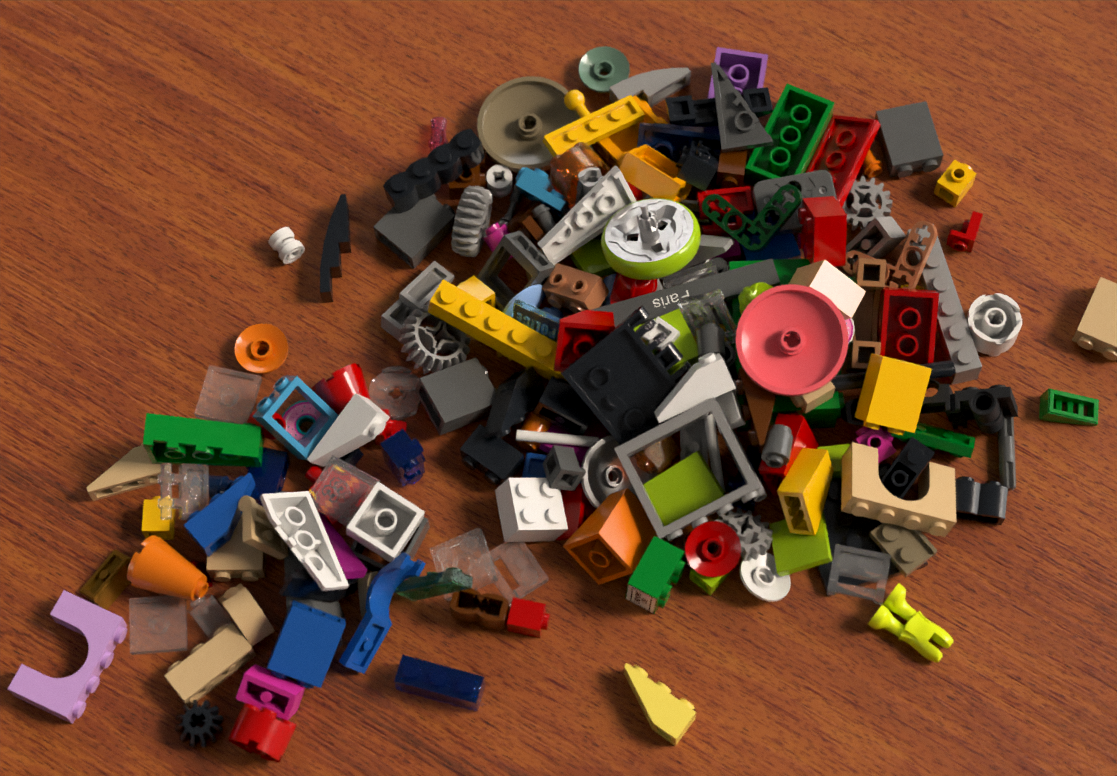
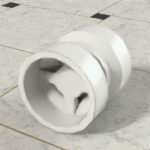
(286, 245)

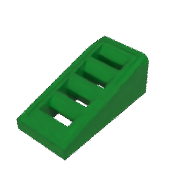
(1055, 414)

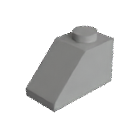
(877, 238)

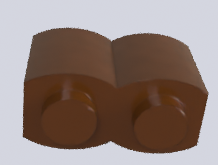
(486, 609)

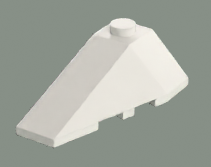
(302, 529)

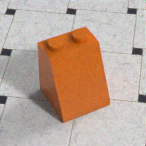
(612, 538)

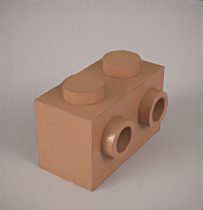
(574, 289)

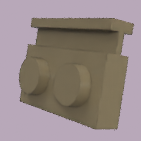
(907, 547)

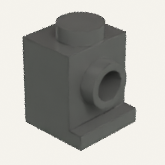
(563, 468)

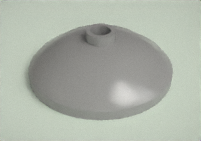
(601, 460)

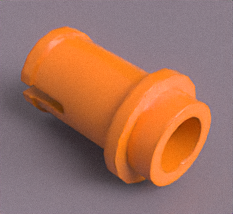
(871, 166)

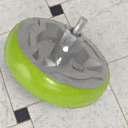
(656, 251)

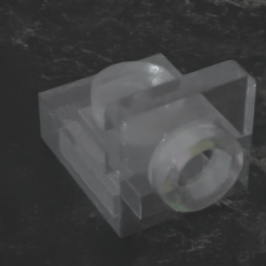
(208, 614)

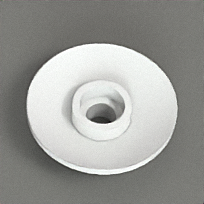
(762, 578)

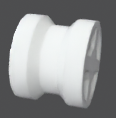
(499, 187)

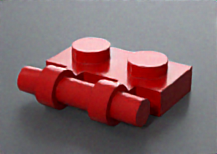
(738, 197)

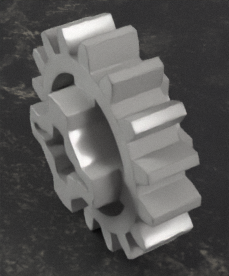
(863, 203)
(753, 533)

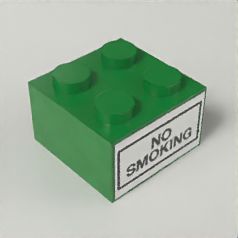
(653, 576)

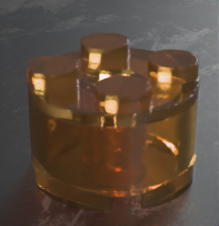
(569, 164)

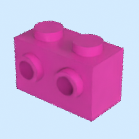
(266, 690)

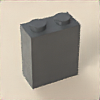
(908, 139)
(416, 231)
(457, 395)

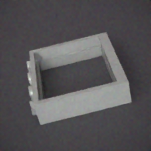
(668, 428)

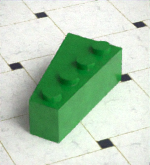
(202, 441)

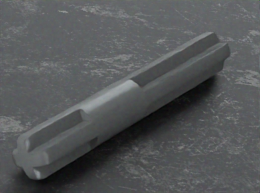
(1006, 454)

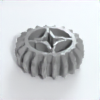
(471, 221)
(422, 345)

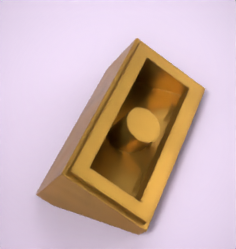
(108, 580)

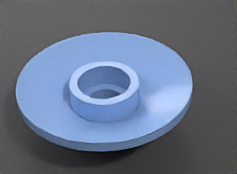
(532, 295)

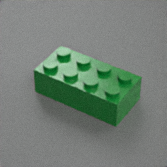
(795, 132)

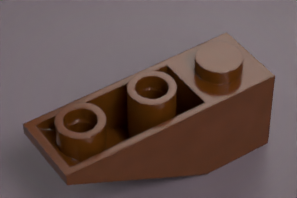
(756, 408)

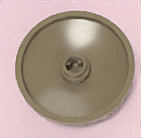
(517, 120)

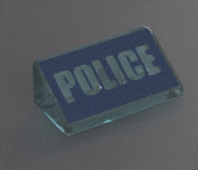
(536, 319)

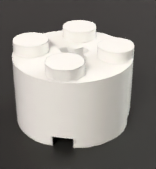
(1000, 311)

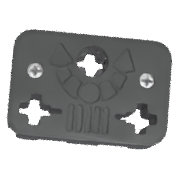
(810, 184)

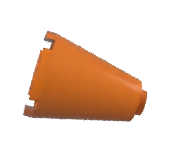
(165, 571)

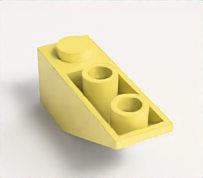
(663, 711)

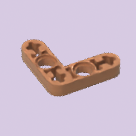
(902, 267)

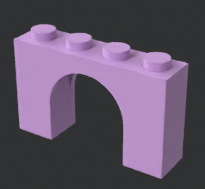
(68, 695)

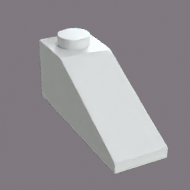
(702, 382)
(354, 427)

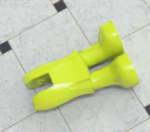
(916, 630)

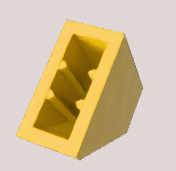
(806, 490)

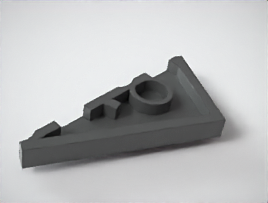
(737, 123)

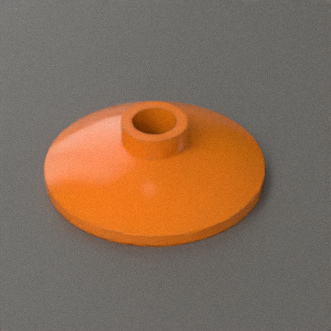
(257, 338)

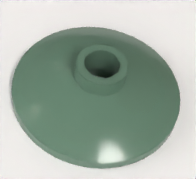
(603, 60)

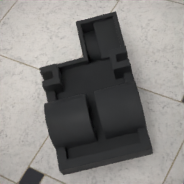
(984, 406)

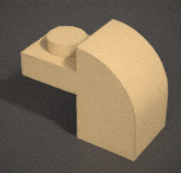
(246, 614)

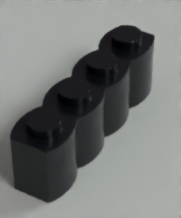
(429, 173)

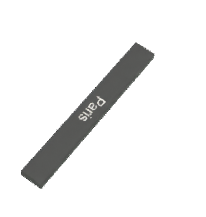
(666, 300)

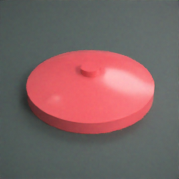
(791, 340)

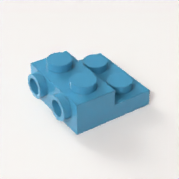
(537, 186)

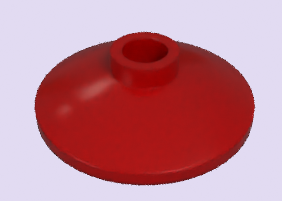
(713, 563)

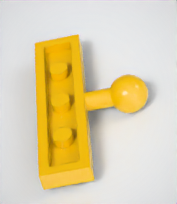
(592, 126)

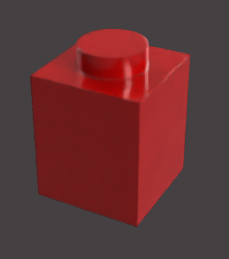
(527, 617)

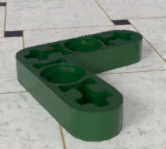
(759, 224)

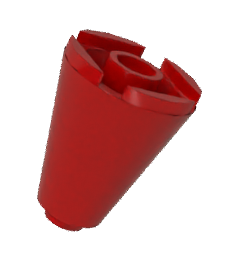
(341, 387)

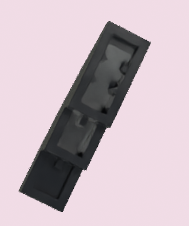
(336, 242)

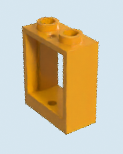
(653, 173)

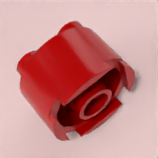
(261, 732)

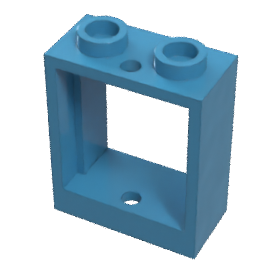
(269, 405)

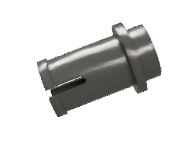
(543, 218)

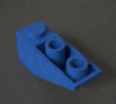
(217, 521)

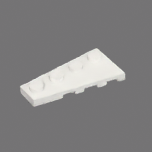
(587, 217)

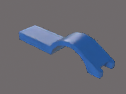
(376, 620)

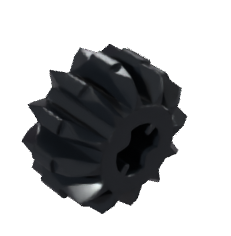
(194, 733)

